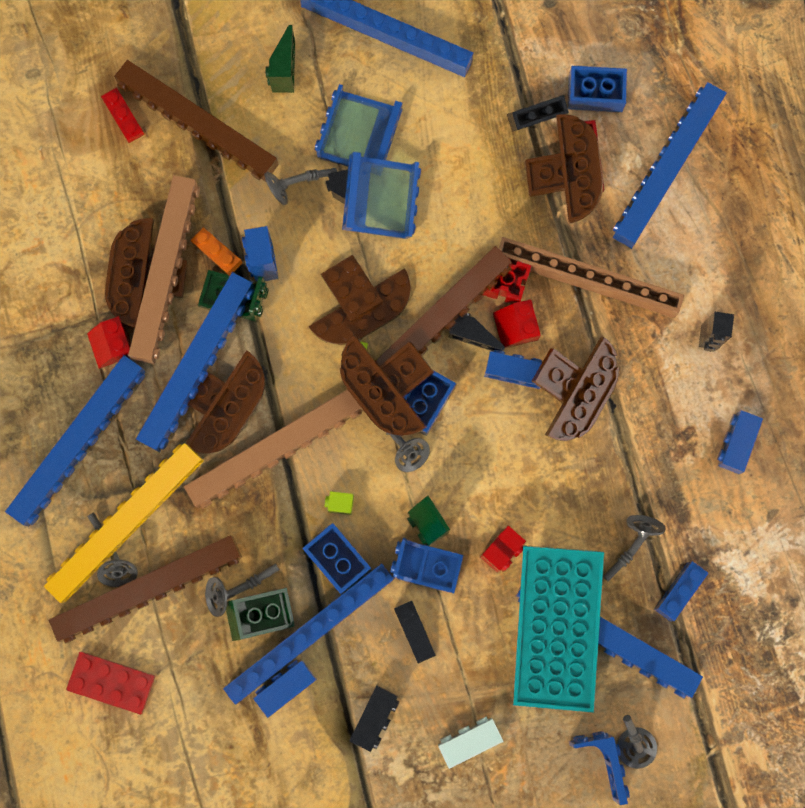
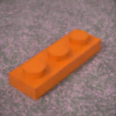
(216, 251)

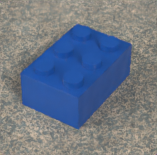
(597, 88)
(260, 253)
(430, 398)
(337, 558)

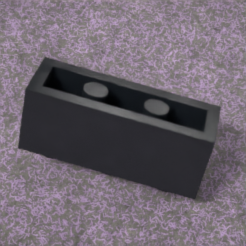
(537, 113)
(716, 331)
(374, 719)

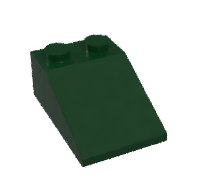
(282, 64)
(428, 522)
(259, 614)

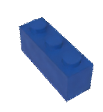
(512, 368)
(739, 442)
(681, 591)
(284, 688)

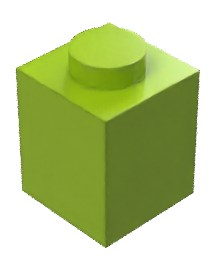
(339, 503)

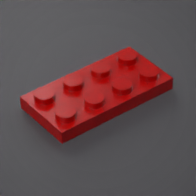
(110, 683)

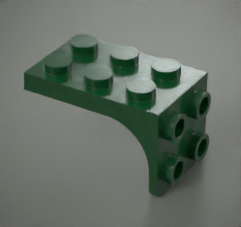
(216, 281)

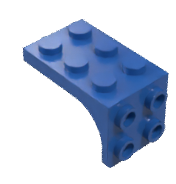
(426, 566)
(610, 751)

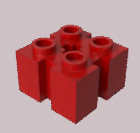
(513, 290)
(503, 549)

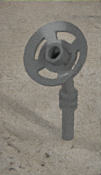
(279, 186)
(410, 453)
(644, 528)
(116, 567)
(222, 595)
(636, 737)

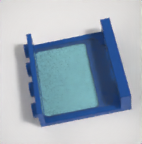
(357, 126)
(381, 197)

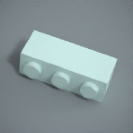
(470, 742)

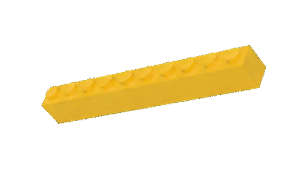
(123, 523)

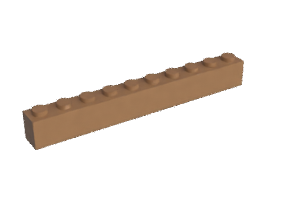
(163, 270)
(593, 278)
(272, 449)

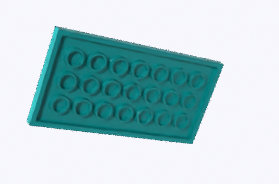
(558, 628)

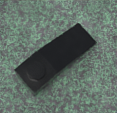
(472, 332)
(414, 632)

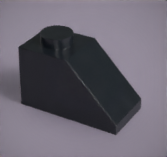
(337, 184)

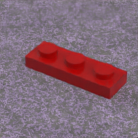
(122, 115)

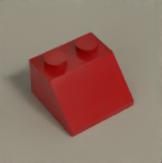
(517, 324)
(109, 342)

